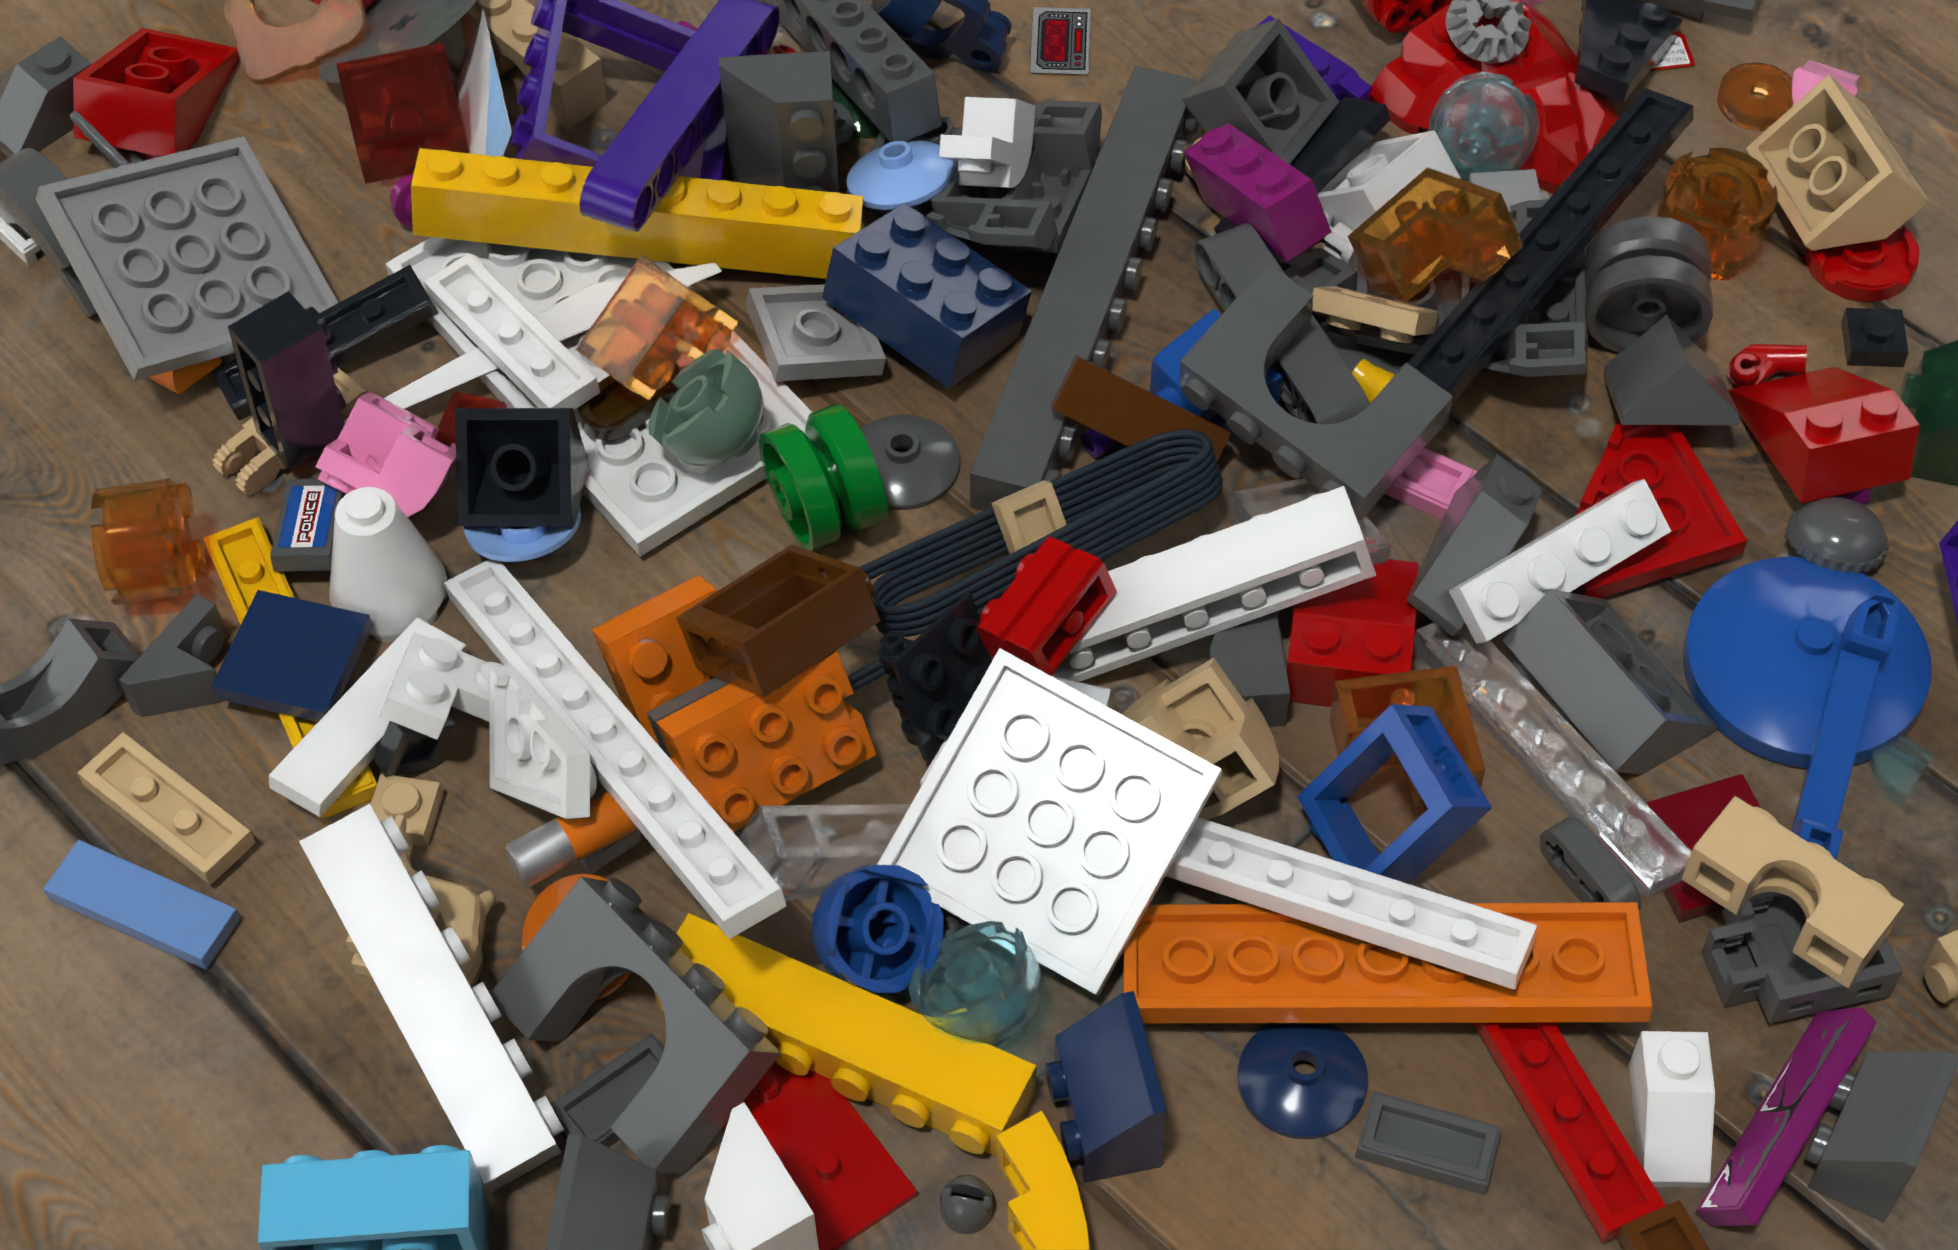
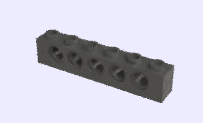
(868, 63)

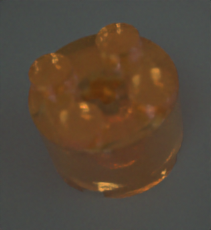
(1725, 201)
(146, 541)

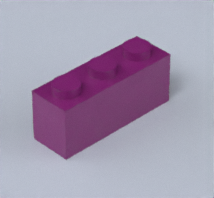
(1258, 189)

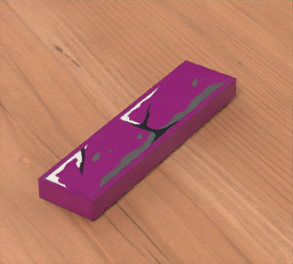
(1786, 1118)

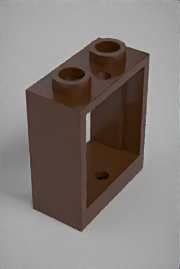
(779, 619)

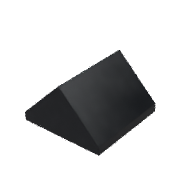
(518, 466)

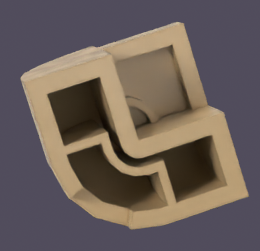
(1215, 723)

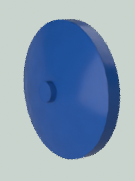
(1768, 648)

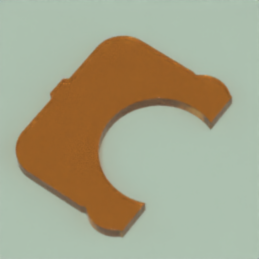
(276, 52)

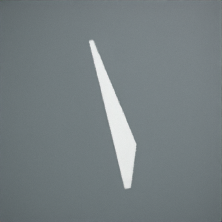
(563, 320)

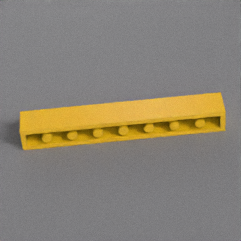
(693, 224)

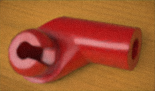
(1763, 360)

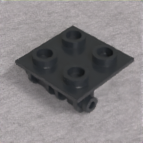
(935, 674)

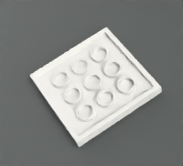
(1051, 818)

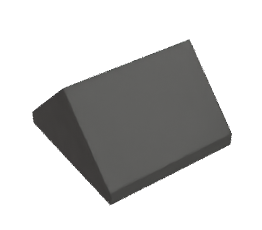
(1668, 382)

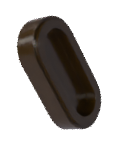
(619, 409)

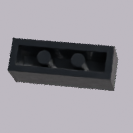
(289, 377)

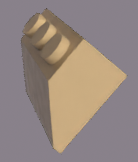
(1836, 170)

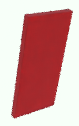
(828, 1154)

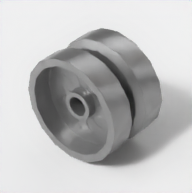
(1643, 273)

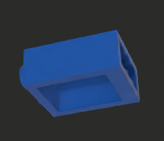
(1434, 768)

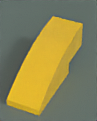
(1048, 1202)

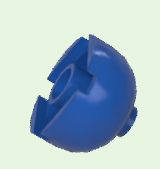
(876, 927)

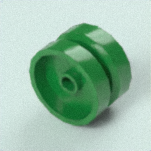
(823, 477)

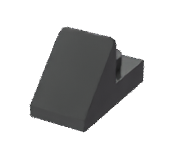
(174, 667)

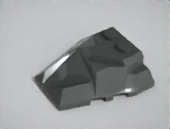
(1043, 204)
(1544, 344)

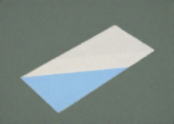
(482, 97)

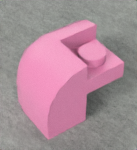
(388, 451)

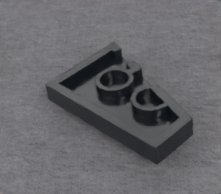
(1621, 44)

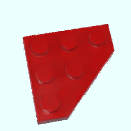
(1693, 508)

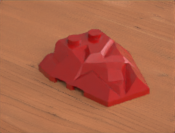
(1568, 113)

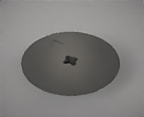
(399, 27)

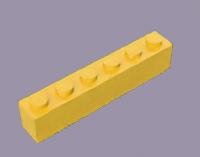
(868, 1042)

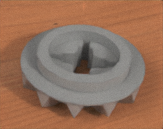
(1488, 42)

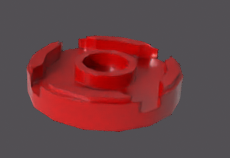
(1867, 269)

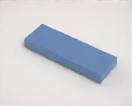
(142, 904)

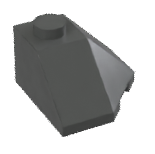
(39, 97)

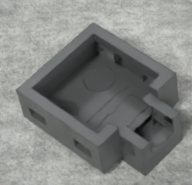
(1755, 962)

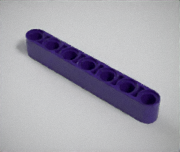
(674, 116)

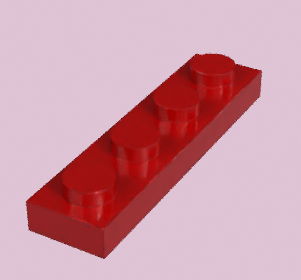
(1573, 1123)

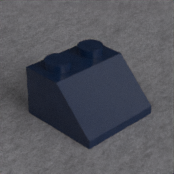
(1108, 1092)

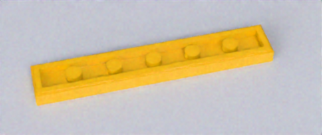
(244, 567)

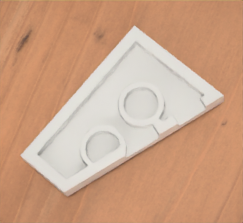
(534, 750)

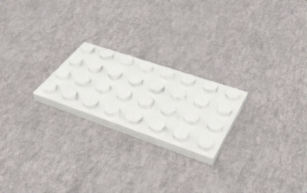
(628, 479)

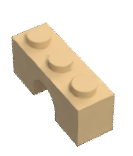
(578, 74)
(1754, 854)

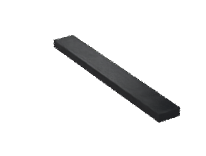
(1552, 241)

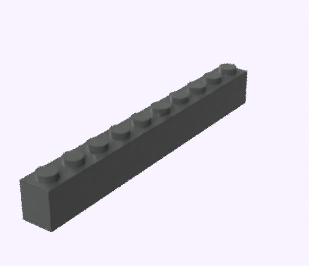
(1087, 284)

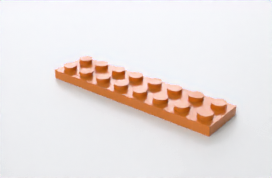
(1277, 969)

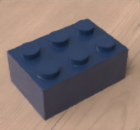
(926, 294)

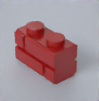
(1047, 605)

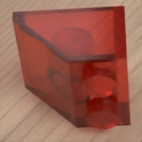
(400, 106)

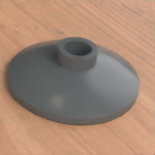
(922, 472)

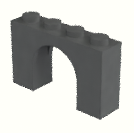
(1361, 453)
(710, 1048)

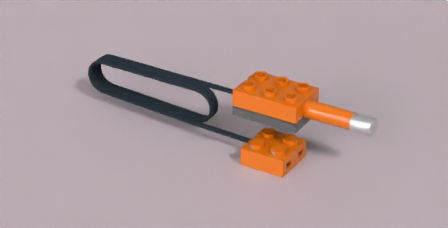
(779, 746)

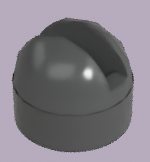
(962, 1213)

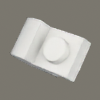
(993, 142)

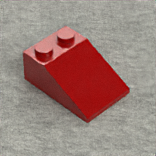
(153, 91)
(1830, 431)
(1352, 633)

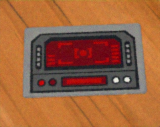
(1060, 40)

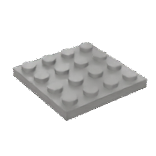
(181, 251)

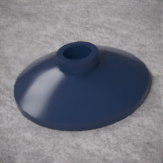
(1297, 1102)

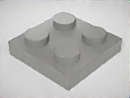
(809, 336)

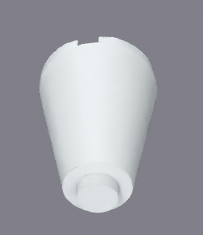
(383, 564)

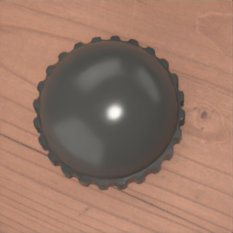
(1838, 535)

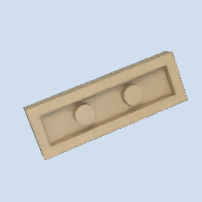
(166, 808)

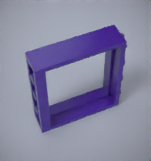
(618, 29)

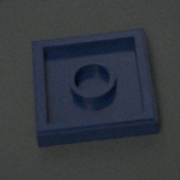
(292, 656)

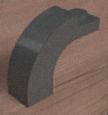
(19, 185)
(64, 688)

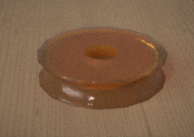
(1756, 78)

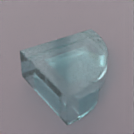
(1900, 768)

